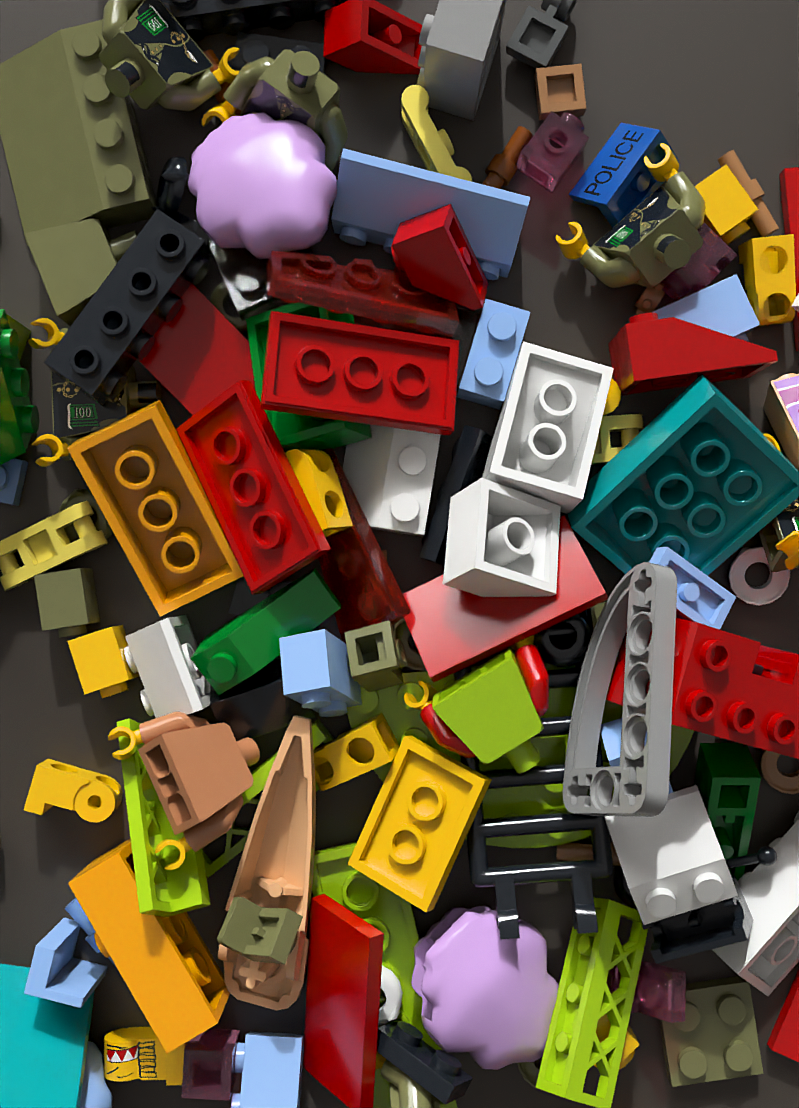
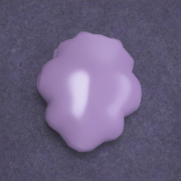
(262, 185)
(484, 990)

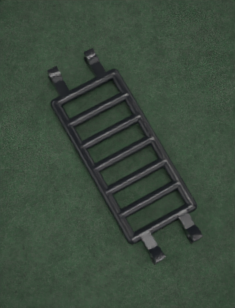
(577, 872)

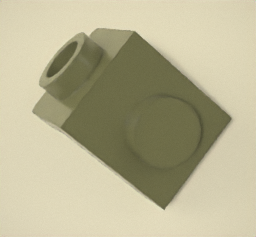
(259, 931)

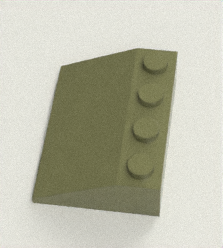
(70, 139)

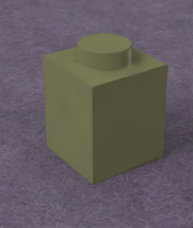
(67, 601)

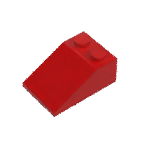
(673, 353)

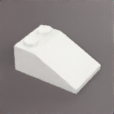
(549, 426)

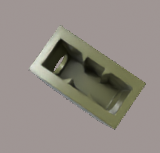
(75, 262)

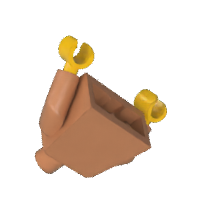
(195, 773)

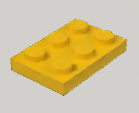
(419, 822)

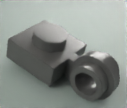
(540, 33)

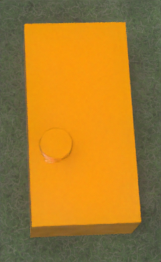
(156, 507)
(156, 955)

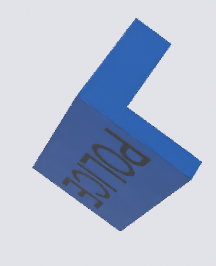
(618, 175)

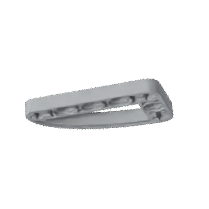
(637, 604)

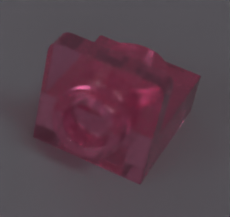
(658, 991)

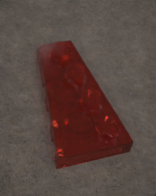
(359, 291)
(358, 570)

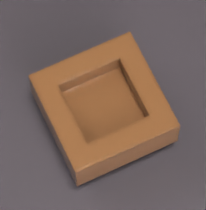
(560, 90)

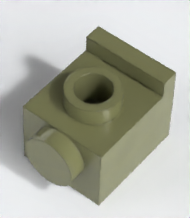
(375, 656)

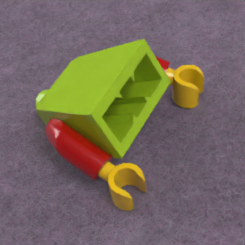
(491, 708)

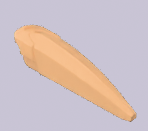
(278, 870)

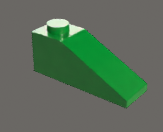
(253, 637)
(730, 794)

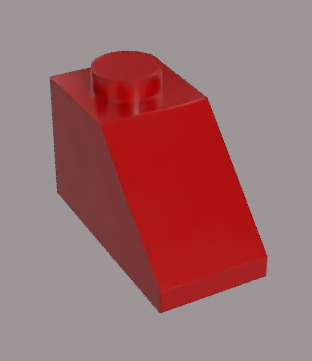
(371, 38)
(440, 257)

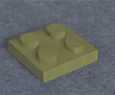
(717, 1034)

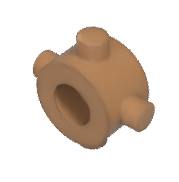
(650, 299)

